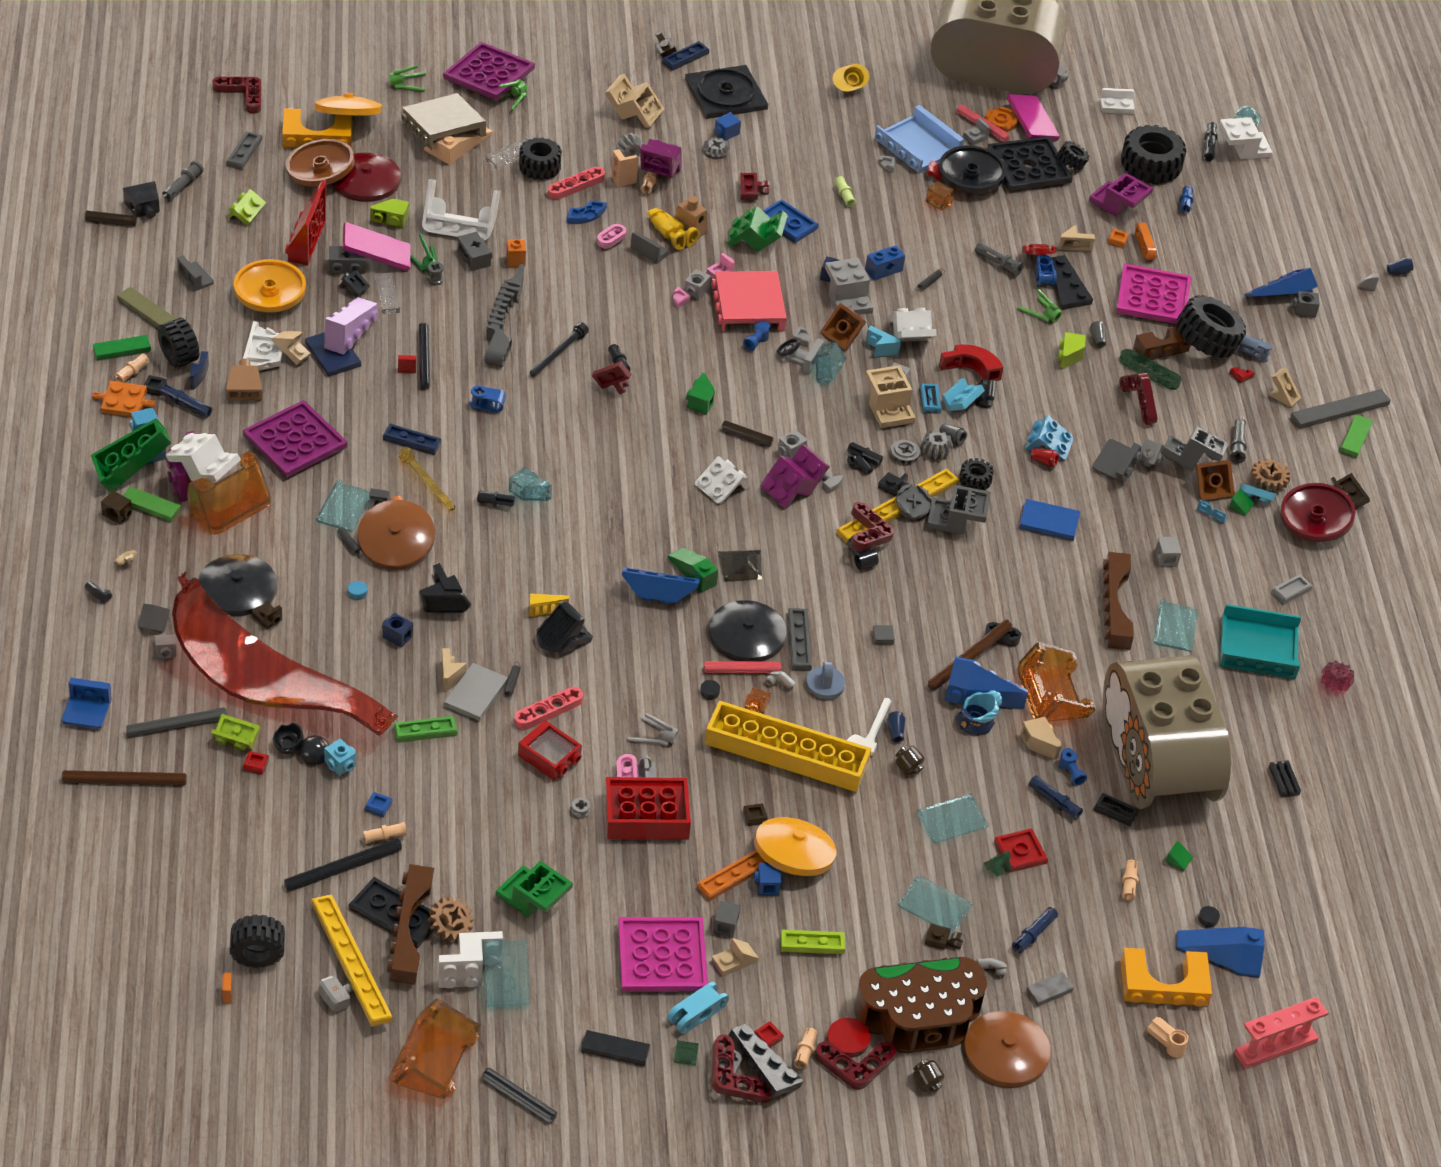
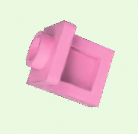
(725, 264)

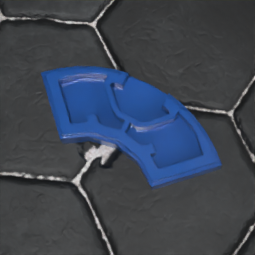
(587, 213)

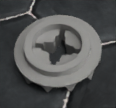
(716, 147)
(903, 445)

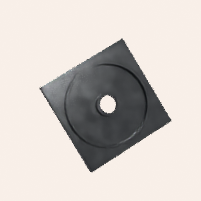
(716, 102)
(1039, 153)

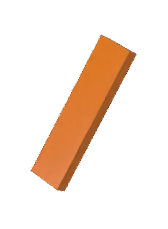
(730, 876)

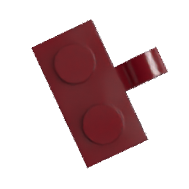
(750, 186)
(613, 375)

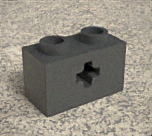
(474, 251)
(344, 261)

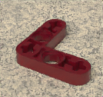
(225, 85)
(1142, 384)
(878, 528)
(856, 1069)
(732, 1080)

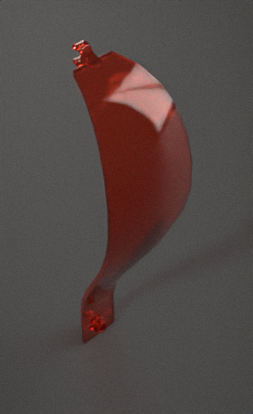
(255, 671)

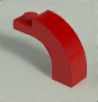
(974, 358)

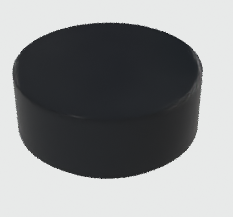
(710, 689)
(1209, 916)

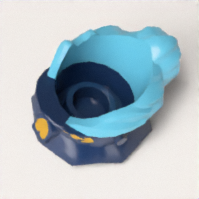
(979, 712)

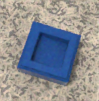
(378, 804)

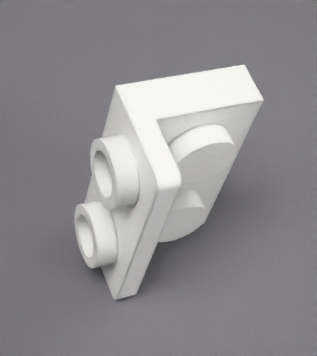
(1117, 101)

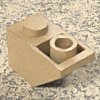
(1040, 737)

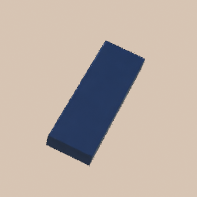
(685, 56)
(412, 439)

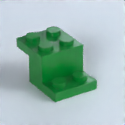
(757, 228)
(534, 889)

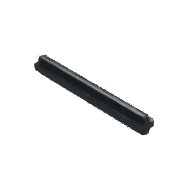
(424, 355)

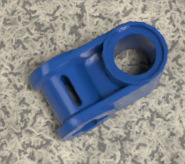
(1045, 271)
(489, 399)

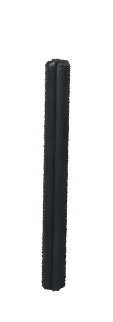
(342, 864)

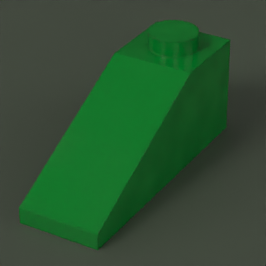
(695, 566)

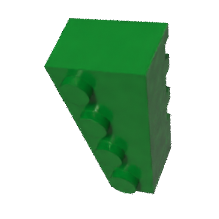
(129, 454)

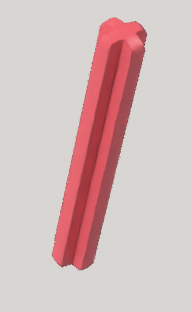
(972, 116)
(741, 667)

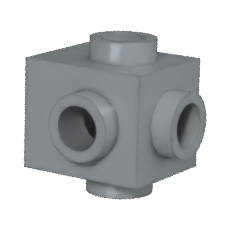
(1156, 457)

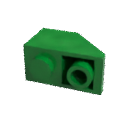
(701, 395)

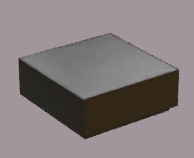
(755, 814)

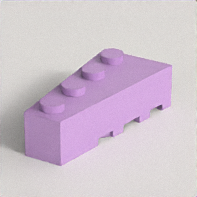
(349, 325)

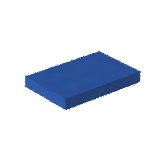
(797, 223)
(1049, 519)

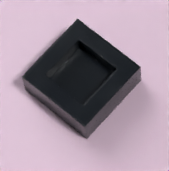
(154, 384)

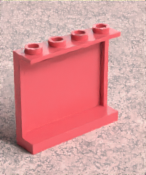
(749, 298)

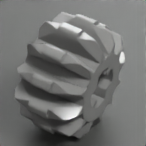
(629, 145)
(936, 444)

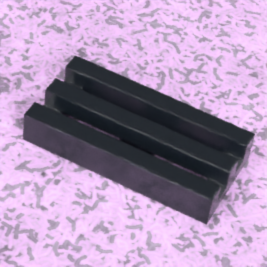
(1291, 783)
(1115, 811)

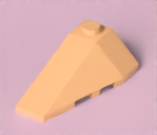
(454, 146)

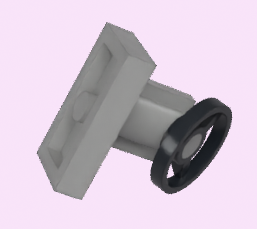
(799, 356)

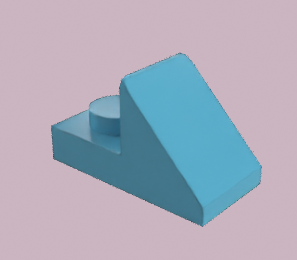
(883, 342)

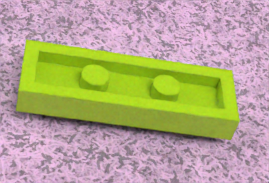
(812, 941)

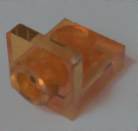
(757, 700)

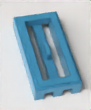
(930, 407)

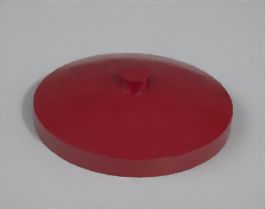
(370, 179)
(1317, 512)

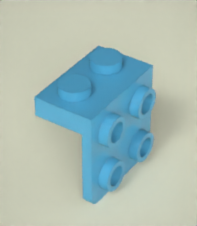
(1051, 435)

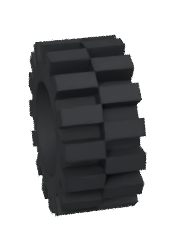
(1073, 155)
(979, 467)

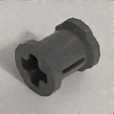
(435, 273)

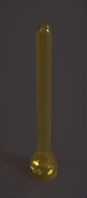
(407, 456)

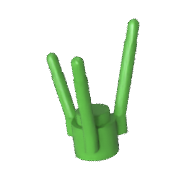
(397, 78)
(518, 89)
(1051, 311)

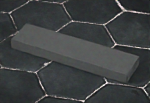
(799, 639)

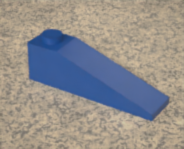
(1290, 283)
(969, 678)
(1231, 947)

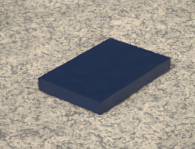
(329, 360)

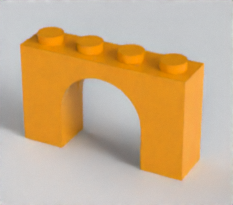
(296, 134)
(1142, 987)

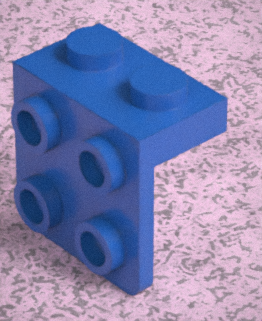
(87, 703)

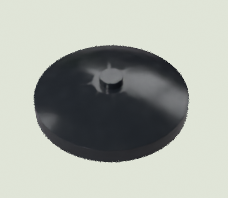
(972, 169)
(239, 583)
(747, 631)

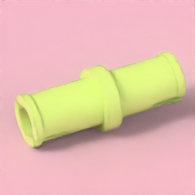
(845, 191)

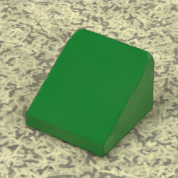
(1241, 503)
(1179, 856)

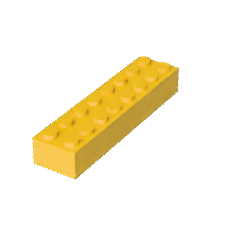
(787, 746)

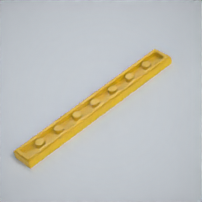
(888, 511)
(351, 960)

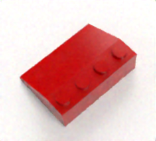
(308, 228)
(647, 808)

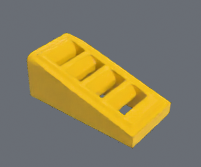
(542, 604)

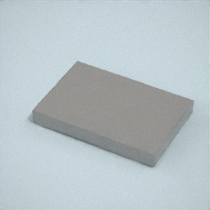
(476, 692)

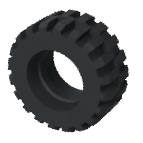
(1153, 154)
(1211, 326)

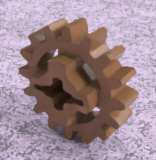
(1270, 475)
(442, 920)

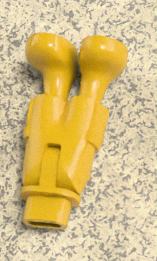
(673, 229)

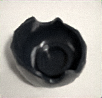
(288, 738)
(313, 749)

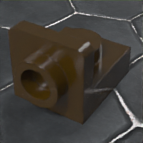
(267, 615)

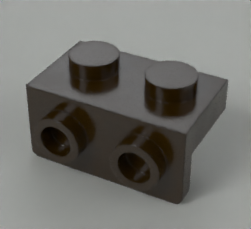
(1352, 489)

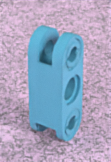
(697, 1008)

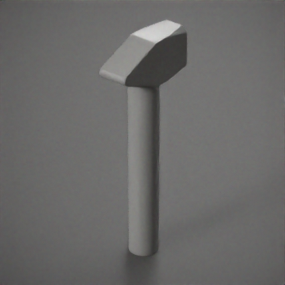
(832, 483)

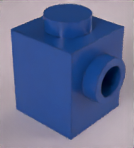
(727, 126)
(768, 880)

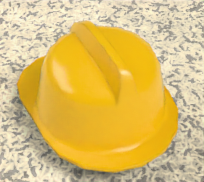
(851, 77)

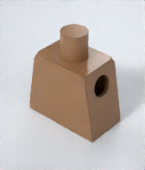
(692, 215)
(244, 382)

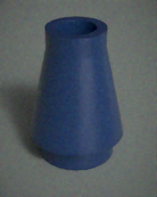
(1402, 265)
(896, 725)

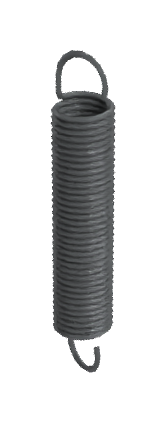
(929, 280)
(348, 540)
(512, 681)

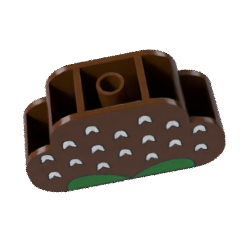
(921, 1002)

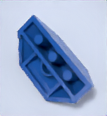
(658, 585)

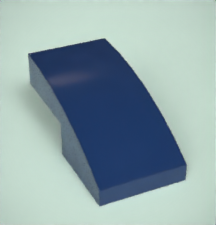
(199, 371)

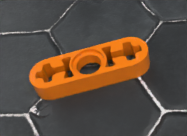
(1145, 241)

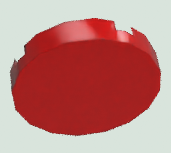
(1040, 249)
(849, 1036)

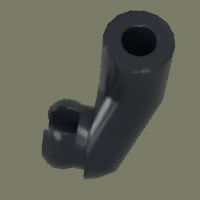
(860, 463)
(101, 595)

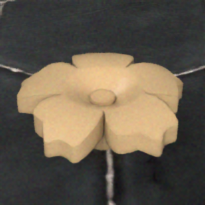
(126, 557)

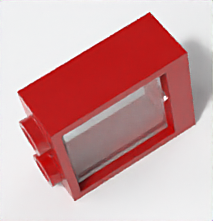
(550, 750)

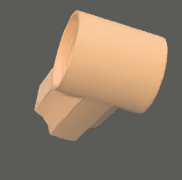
(1173, 1039)

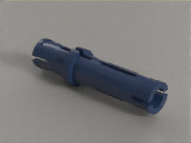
(180, 397)
(1062, 802)
(1030, 934)

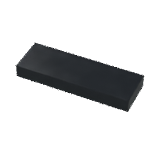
(615, 1047)

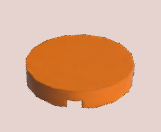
(1002, 118)

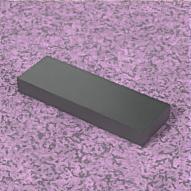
(244, 150)

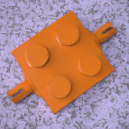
(123, 398)

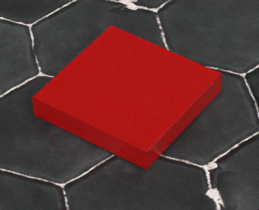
(1023, 848)

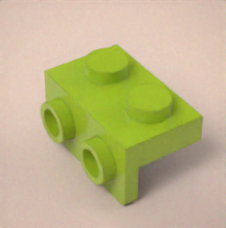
(247, 208)
(237, 732)

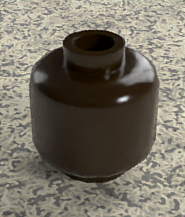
(909, 760)
(928, 1075)

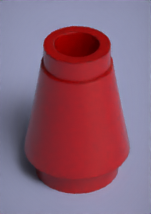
(1045, 456)

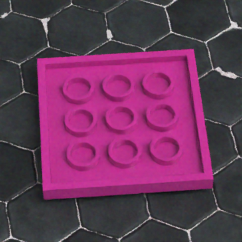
(1152, 293)
(662, 954)

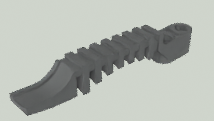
(501, 345)

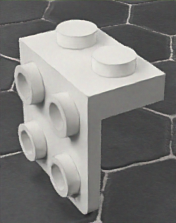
(721, 479)

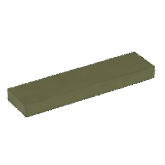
(144, 307)

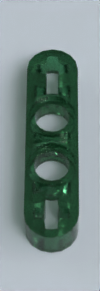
(1167, 378)

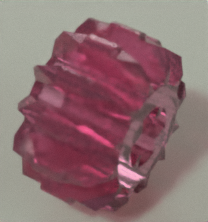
(1337, 676)

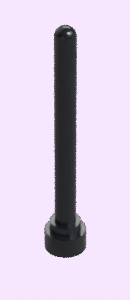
(579, 331)

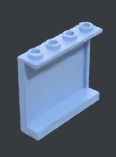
(918, 139)

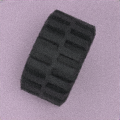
(540, 158)
(178, 342)
(257, 941)

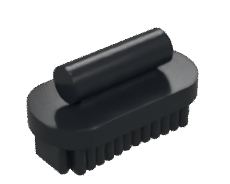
(987, 397)

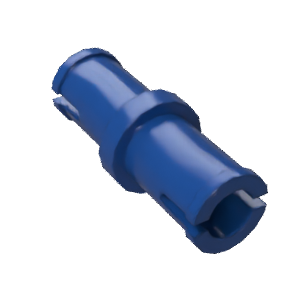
(1186, 199)

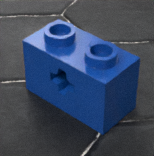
(885, 262)

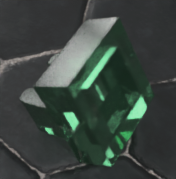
(996, 862)

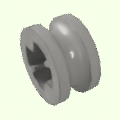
(578, 812)

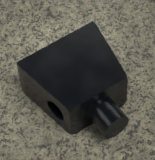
(142, 199)

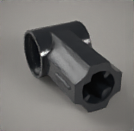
(865, 558)

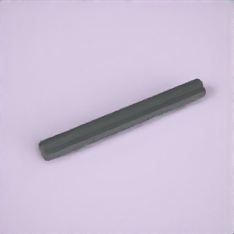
(175, 722)

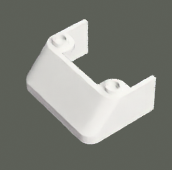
(439, 222)

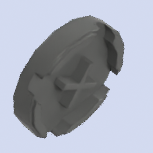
(913, 501)

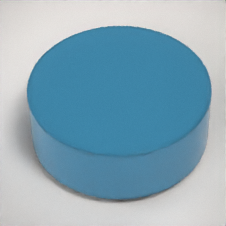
(357, 590)

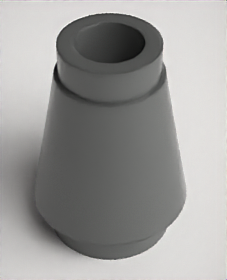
(1098, 332)
(957, 434)

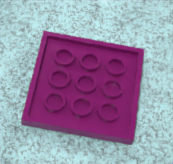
(486, 69)
(295, 438)

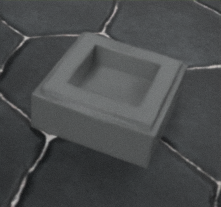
(883, 634)

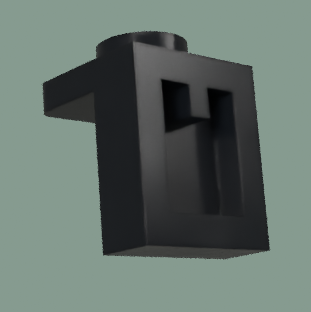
(354, 283)
(892, 483)

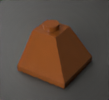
(843, 326)
(1215, 480)

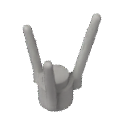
(667, 732)

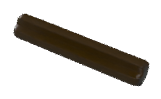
(111, 218)
(747, 433)

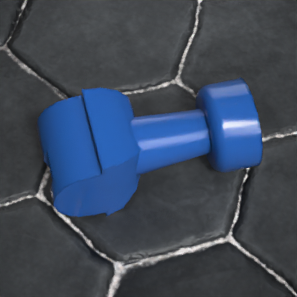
(761, 334)
(1068, 761)

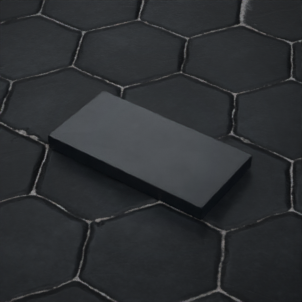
(379, 905)

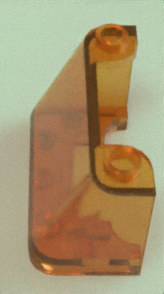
(231, 499)
(1047, 677)
(434, 1050)

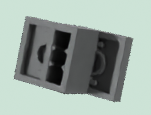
(1189, 453)
(963, 506)

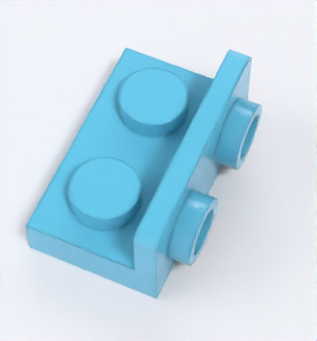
(961, 395)

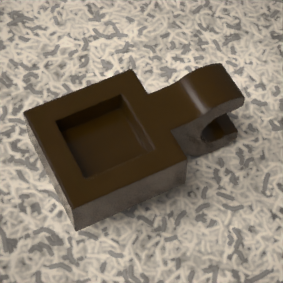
(664, 46)
(940, 937)

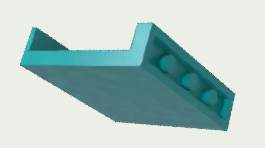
(1260, 641)

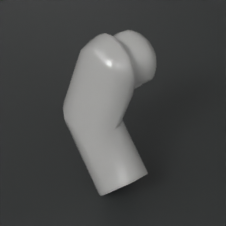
(779, 677)
(991, 963)

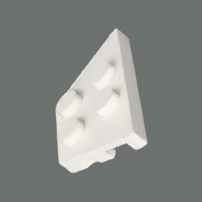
(261, 349)

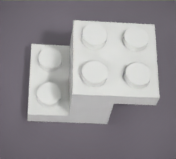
(1245, 138)
(912, 325)
(203, 456)
(466, 966)

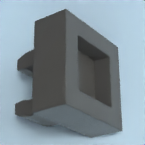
(379, 496)

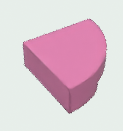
(680, 297)

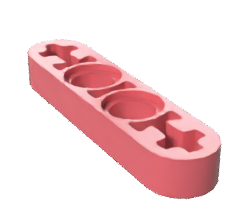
(560, 190)
(546, 705)

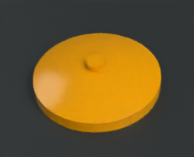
(348, 105)
(269, 285)
(795, 846)

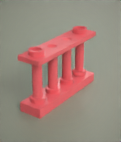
(1280, 1032)

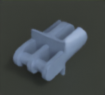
(1256, 348)

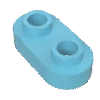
(1265, 496)

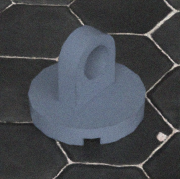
(825, 682)

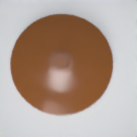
(320, 161)
(396, 534)
(1007, 1049)

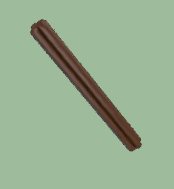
(972, 652)
(123, 777)

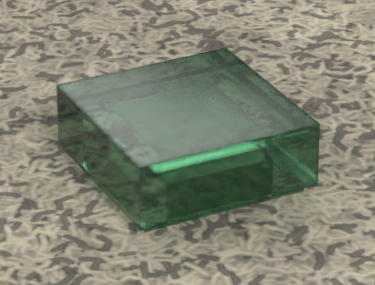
(686, 1052)

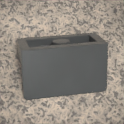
(648, 247)
(193, 273)

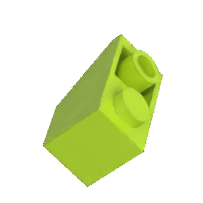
(390, 212)
(1072, 349)

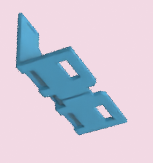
(1206, 508)

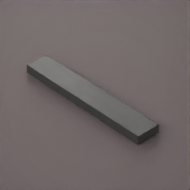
(1340, 408)

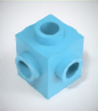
(340, 757)

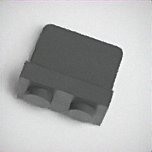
(1117, 460)

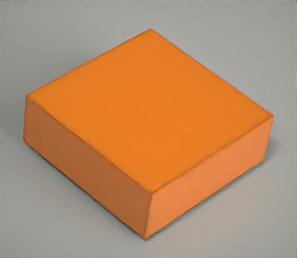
(1118, 238)
(227, 988)

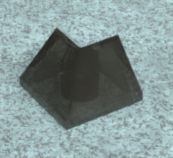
(741, 565)

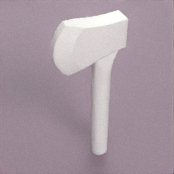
(869, 741)

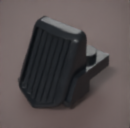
(444, 595)
(563, 630)

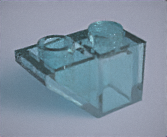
(828, 362)
(529, 486)

